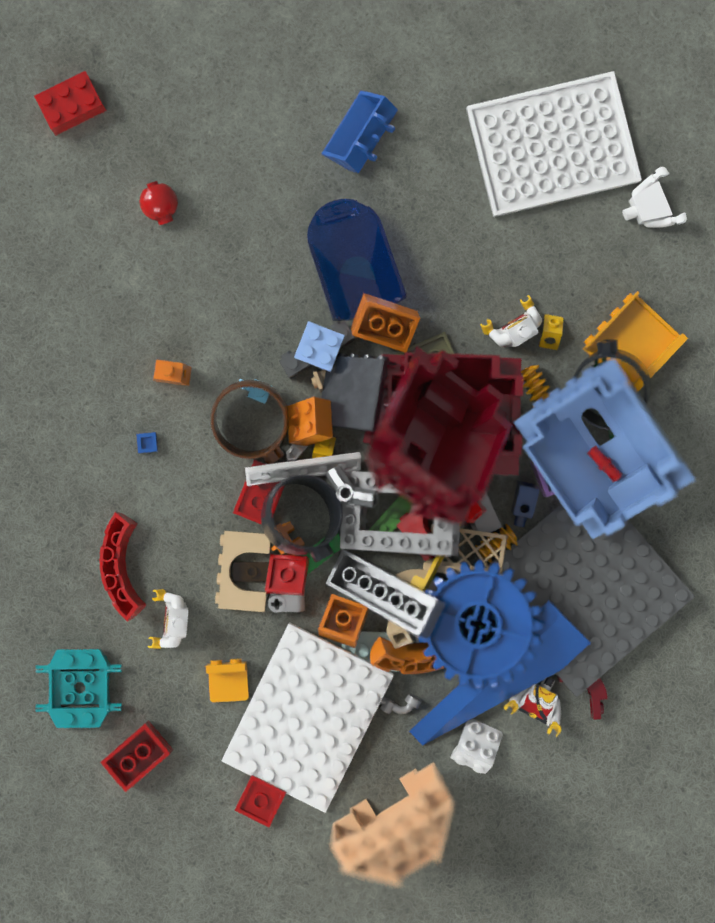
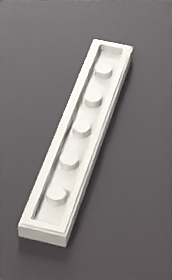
(315, 467)

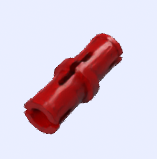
(604, 463)

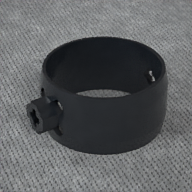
(609, 349)
(335, 512)

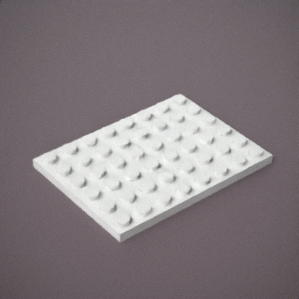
(553, 144)
(307, 717)

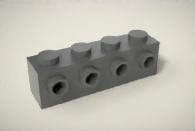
(294, 366)

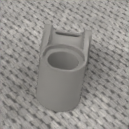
(287, 603)

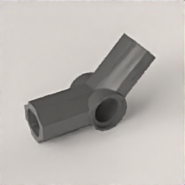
(358, 495)

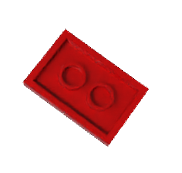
(252, 498)

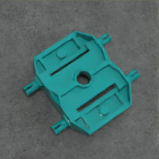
(63, 689)

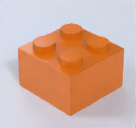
(310, 421)
(343, 621)

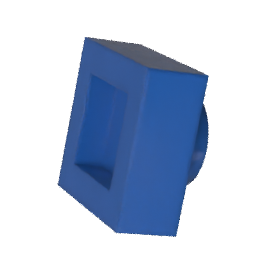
(147, 442)

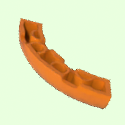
(406, 659)

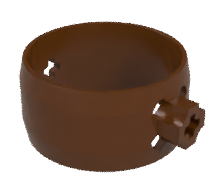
(271, 453)

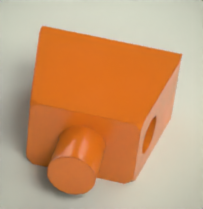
(172, 372)

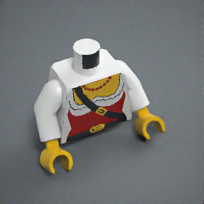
(518, 329)
(174, 620)
(539, 704)

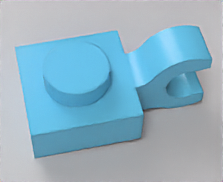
(257, 393)

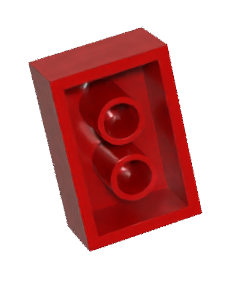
(70, 103)
(137, 756)

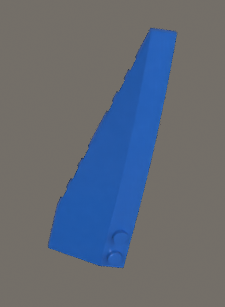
(559, 647)

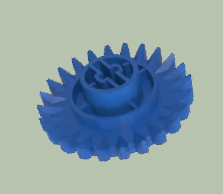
(513, 635)

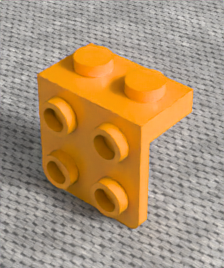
(228, 680)

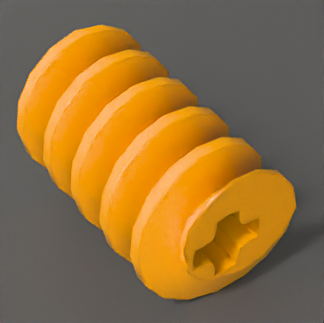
(534, 383)
(496, 542)

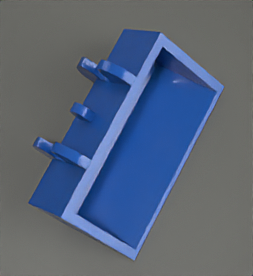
(360, 131)

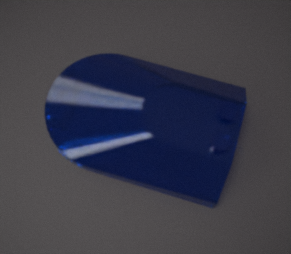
(352, 257)

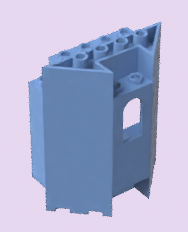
(641, 451)

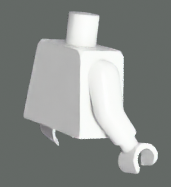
(650, 204)

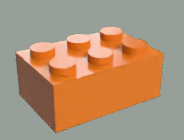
(385, 323)

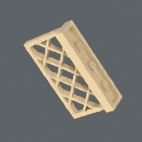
(456, 566)

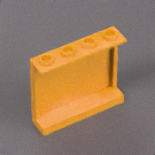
(640, 334)

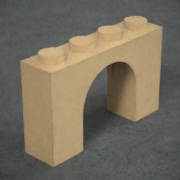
(230, 595)

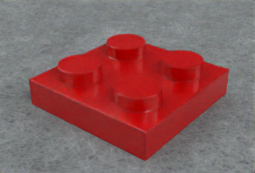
(287, 574)
(260, 801)

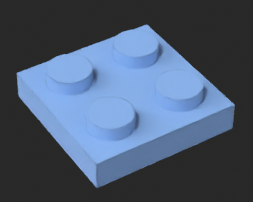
(319, 346)

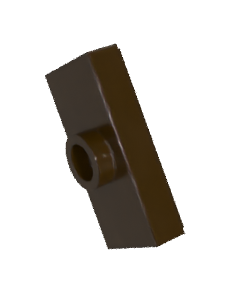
(250, 571)

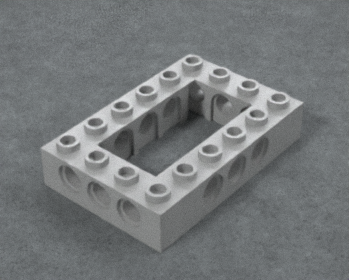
(353, 526)

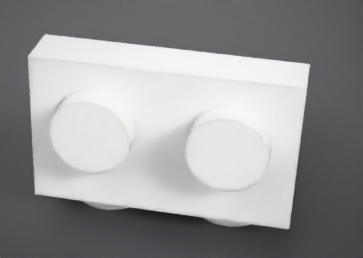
(477, 746)

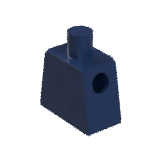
(524, 494)

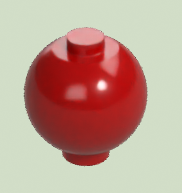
(158, 202)

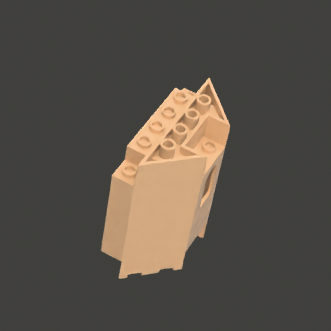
(400, 836)

